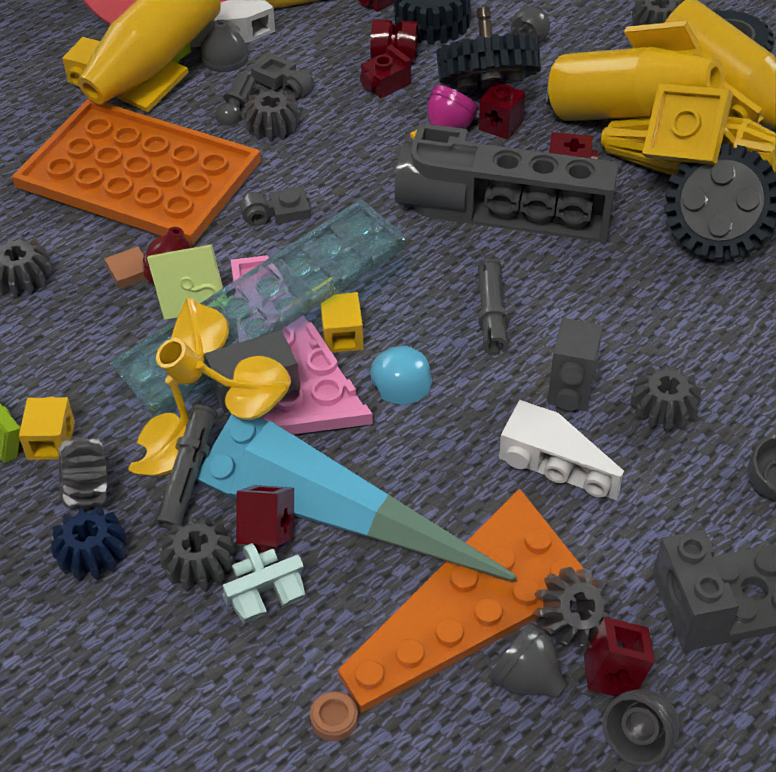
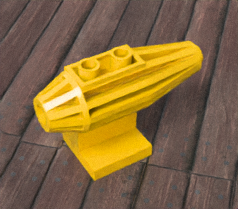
(686, 127)

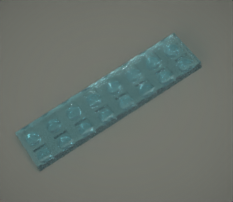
(274, 293)

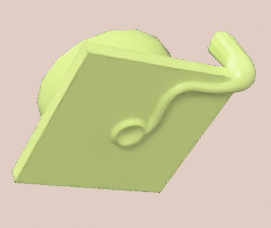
(184, 275)

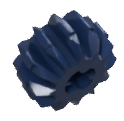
(88, 543)

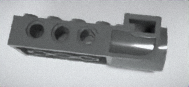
(504, 185)

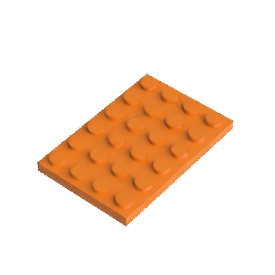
(138, 170)

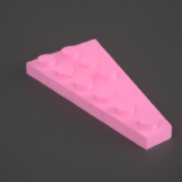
(325, 395)

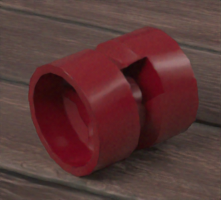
(402, 36)

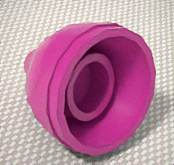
(450, 108)

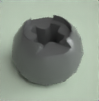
(531, 21)

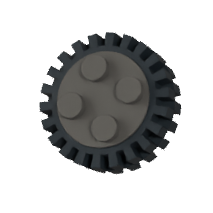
(488, 57)
(724, 206)

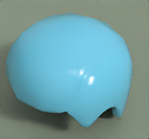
(401, 375)

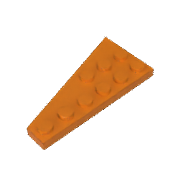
(460, 607)

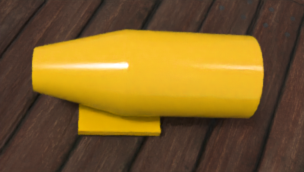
(139, 50)
(746, 64)
(626, 80)

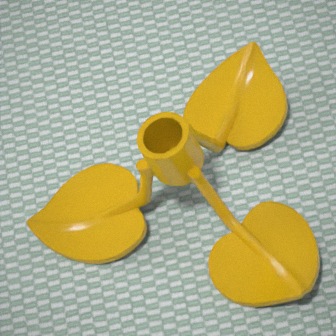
(253, 392)

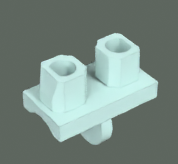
(282, 576)

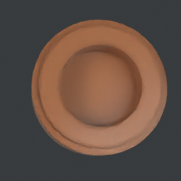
(334, 716)

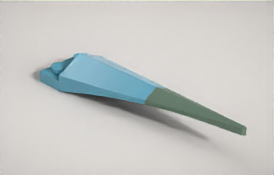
(328, 493)

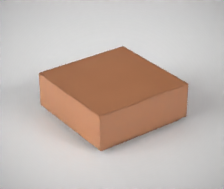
(126, 267)

